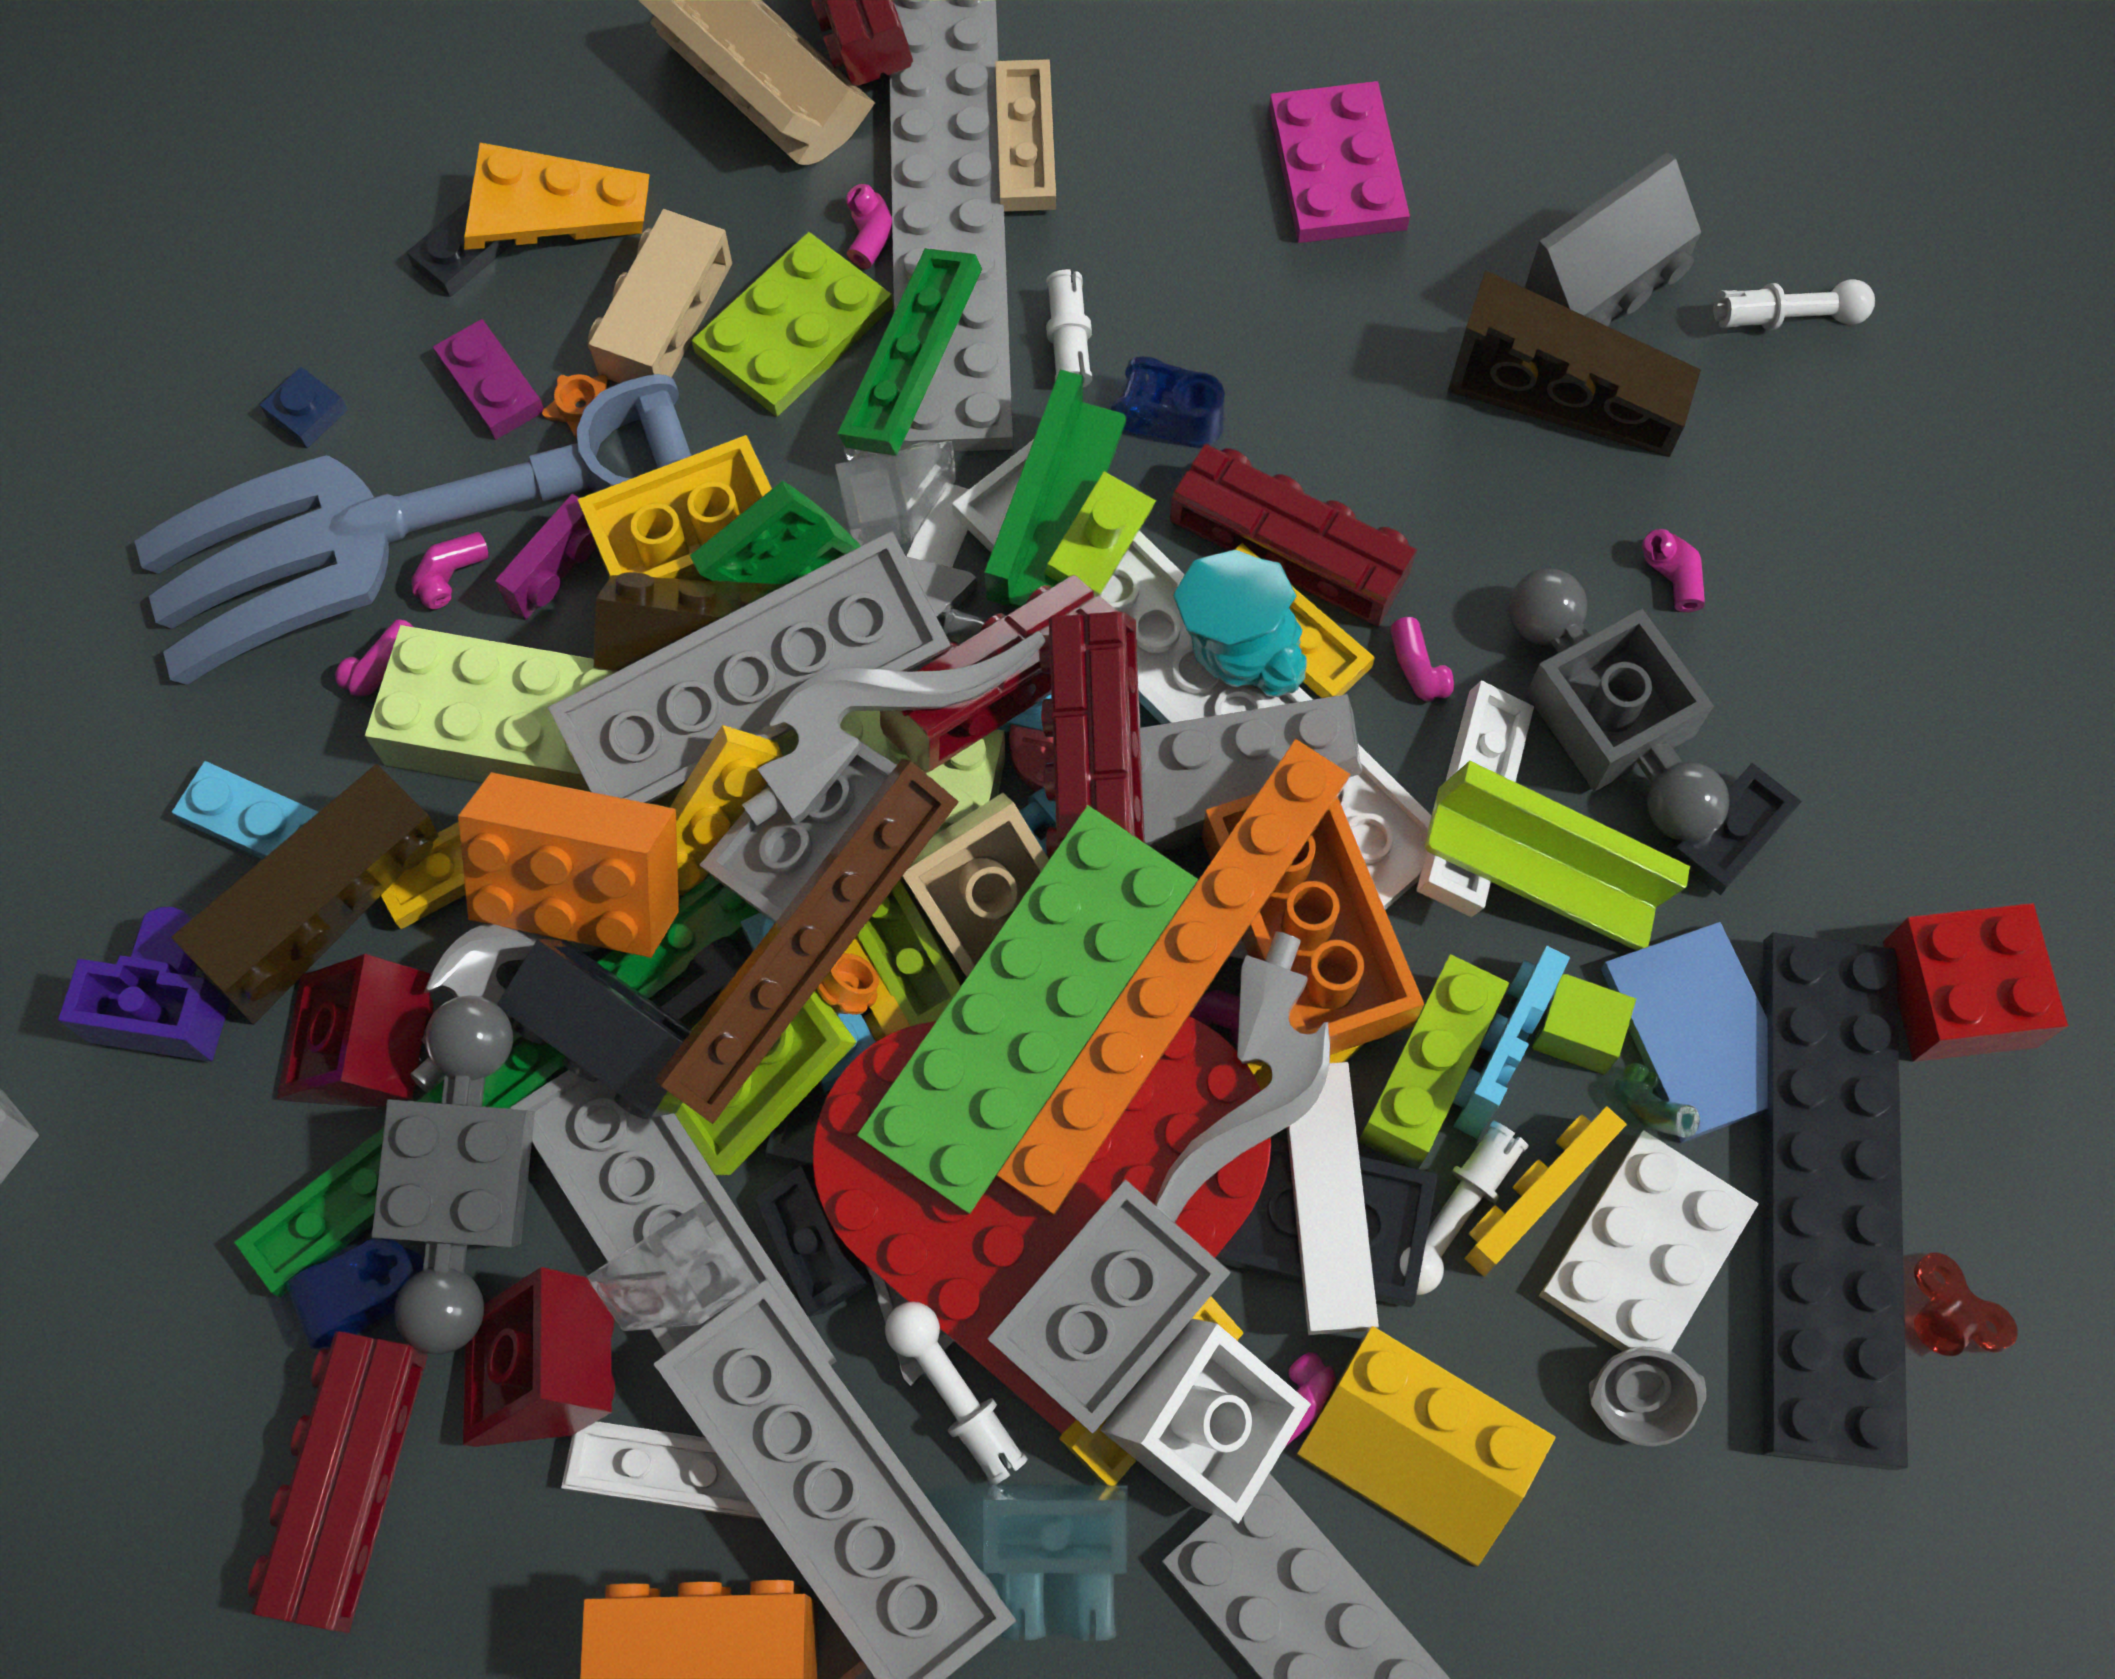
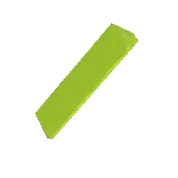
(1552, 854)

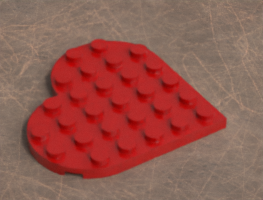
(985, 1262)

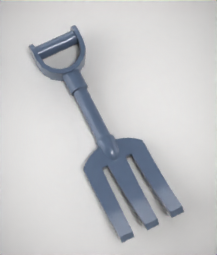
(357, 529)

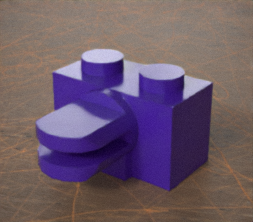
(147, 998)

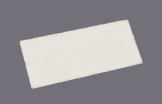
(941, 533)

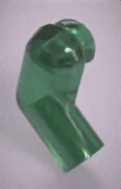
(1653, 1113)

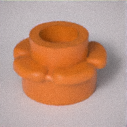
(850, 985)

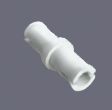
(1068, 324)

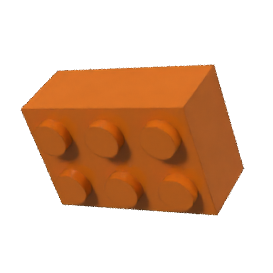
(570, 864)
(701, 1633)

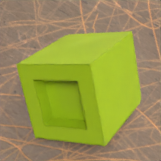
(1585, 1024)

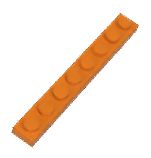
(1173, 978)

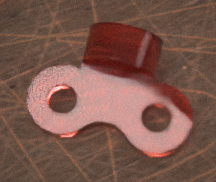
(1956, 1313)

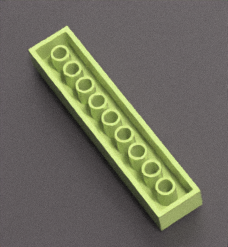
(483, 708)

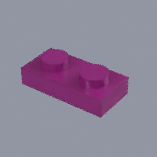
(488, 379)
(541, 565)

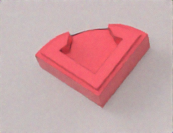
(1029, 754)

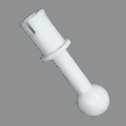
(1847, 303)
(1478, 1179)
(914, 1332)

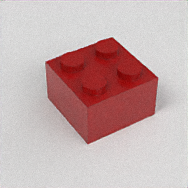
(1975, 982)

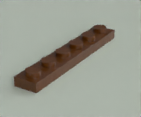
(806, 941)

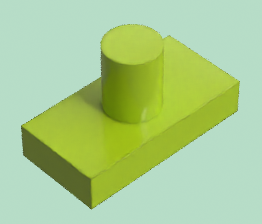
(1100, 534)

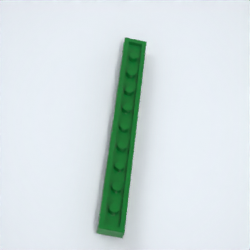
(343, 1199)

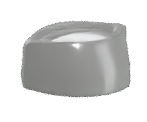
(1648, 1396)

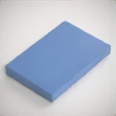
(1697, 1025)

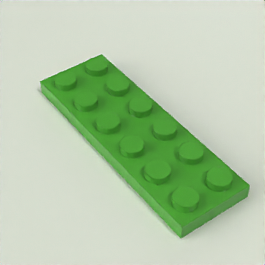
(1027, 1009)

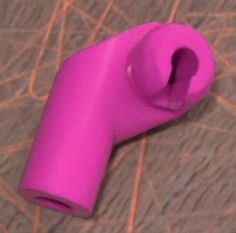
(366, 675)

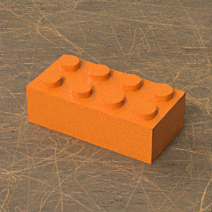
(1346, 938)

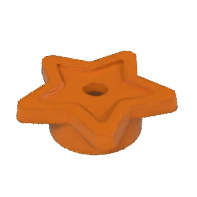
(569, 392)

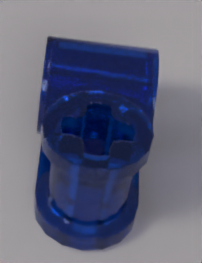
(1166, 402)
(348, 1290)

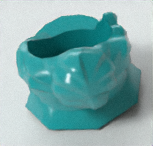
(1243, 621)

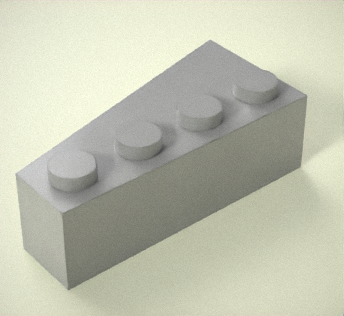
(1231, 757)

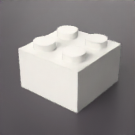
(1208, 1420)

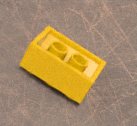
(672, 511)
(1426, 1446)

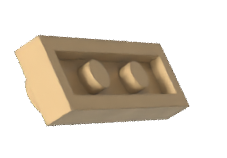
(1025, 135)

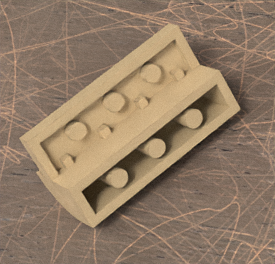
(765, 72)

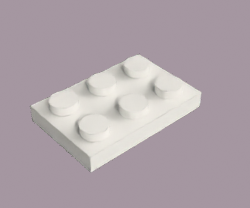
(1649, 1248)

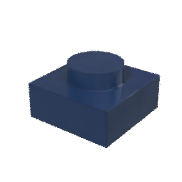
(304, 407)

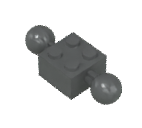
(1619, 702)
(453, 1175)

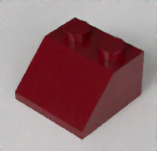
(356, 1034)
(538, 1362)

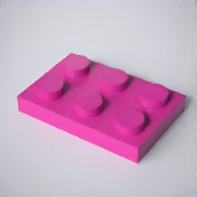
(1338, 162)

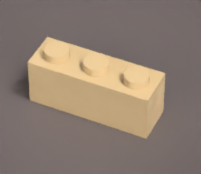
(660, 299)

